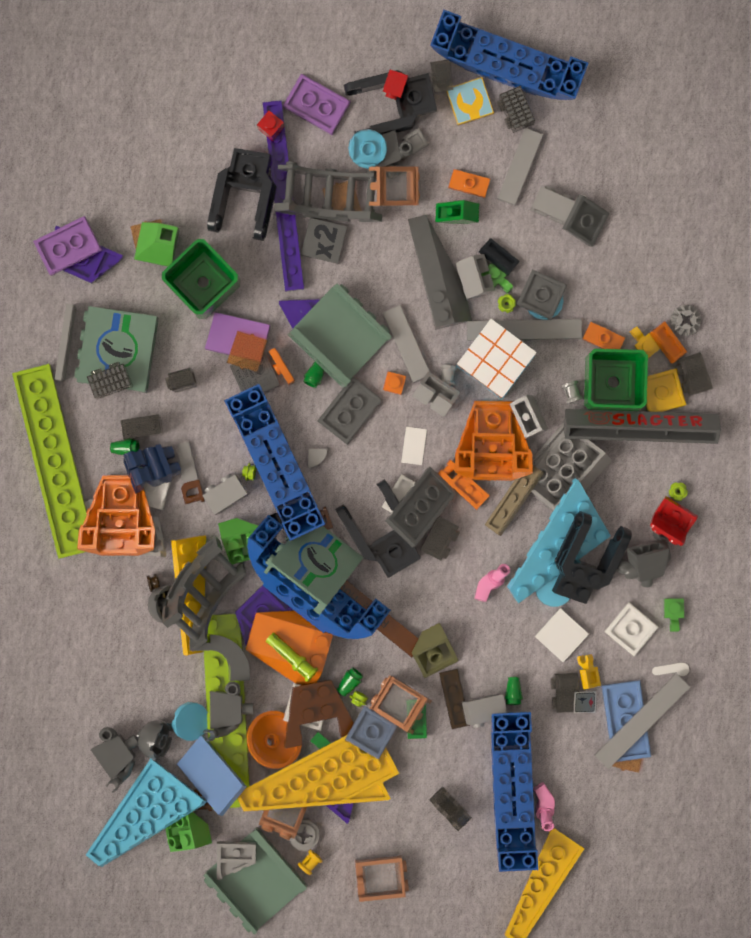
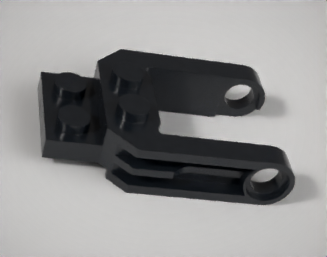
(415, 100)
(246, 173)
(391, 549)
(579, 578)

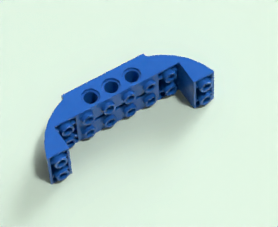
(507, 60)
(275, 462)
(340, 617)
(513, 791)

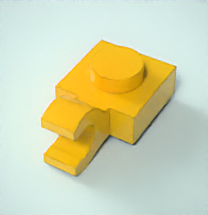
(644, 342)
(589, 674)

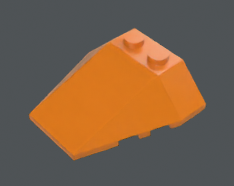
(493, 444)
(117, 520)
(297, 634)

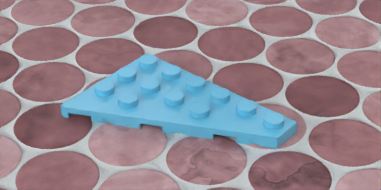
(540, 562)
(149, 807)

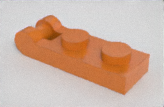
(464, 486)

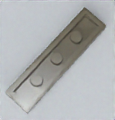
(513, 501)

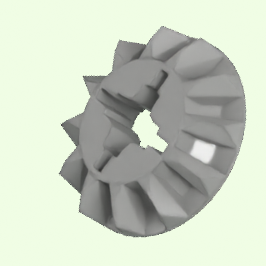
(685, 329)
(310, 841)

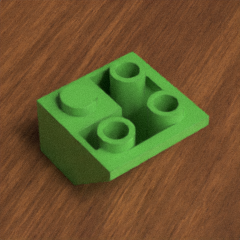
(157, 243)
(235, 539)
(188, 833)

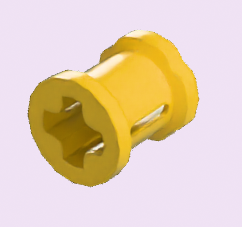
(310, 862)

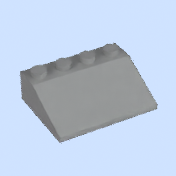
(564, 461)

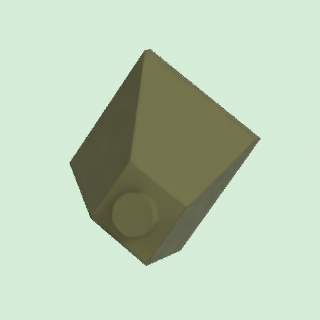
(433, 651)

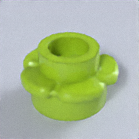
(507, 308)
(249, 472)
(673, 491)
(359, 698)

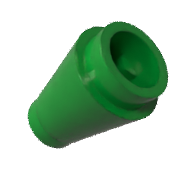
(314, 375)
(124, 446)
(350, 681)
(513, 691)

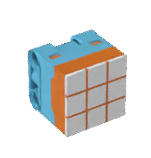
(496, 359)

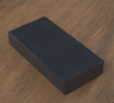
(499, 256)

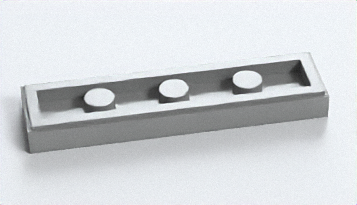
(520, 166)
(65, 342)
(406, 343)

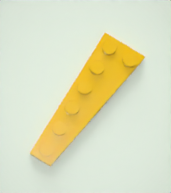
(184, 551)
(554, 864)

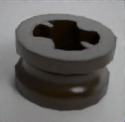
(153, 582)

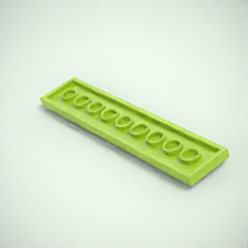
(52, 456)
(234, 746)

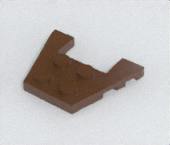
(312, 704)

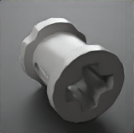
(448, 374)
(571, 391)

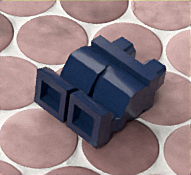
(154, 464)

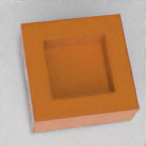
(394, 383)

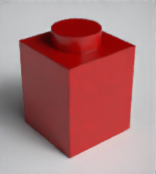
(395, 84)
(270, 125)

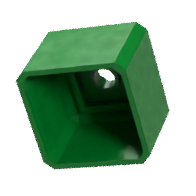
(197, 262)
(631, 371)

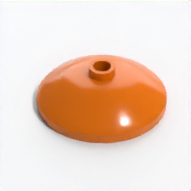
(272, 727)

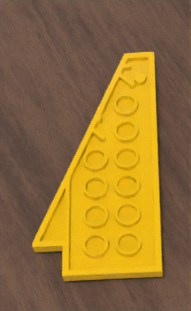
(326, 777)

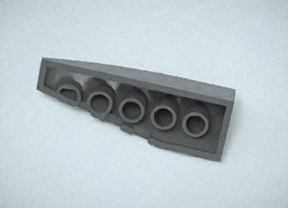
(439, 276)

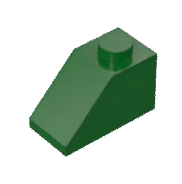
(457, 212)

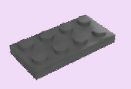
(421, 506)

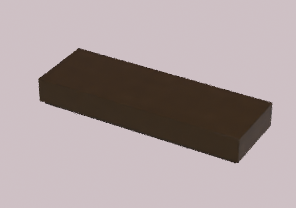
(453, 697)

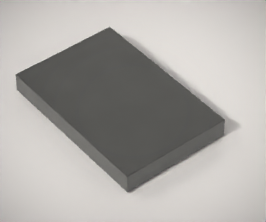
(349, 410)

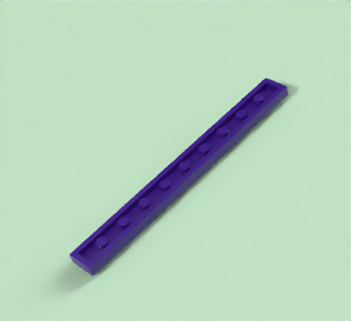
(285, 223)

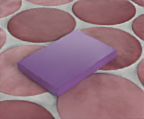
(316, 104)
(67, 246)
(225, 328)

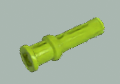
(298, 663)

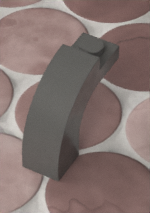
(237, 661)

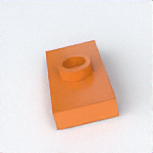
(469, 183)
(602, 337)
(668, 342)
(280, 366)

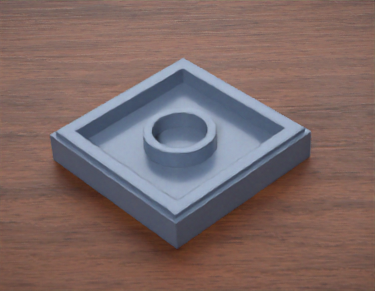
(371, 732)

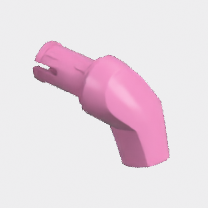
(490, 582)
(544, 806)

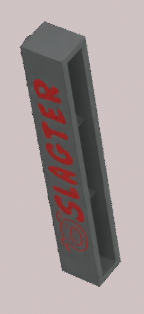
(642, 426)

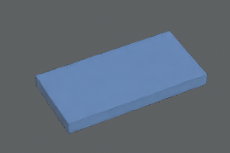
(620, 704)
(211, 775)

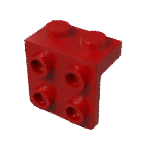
(672, 521)

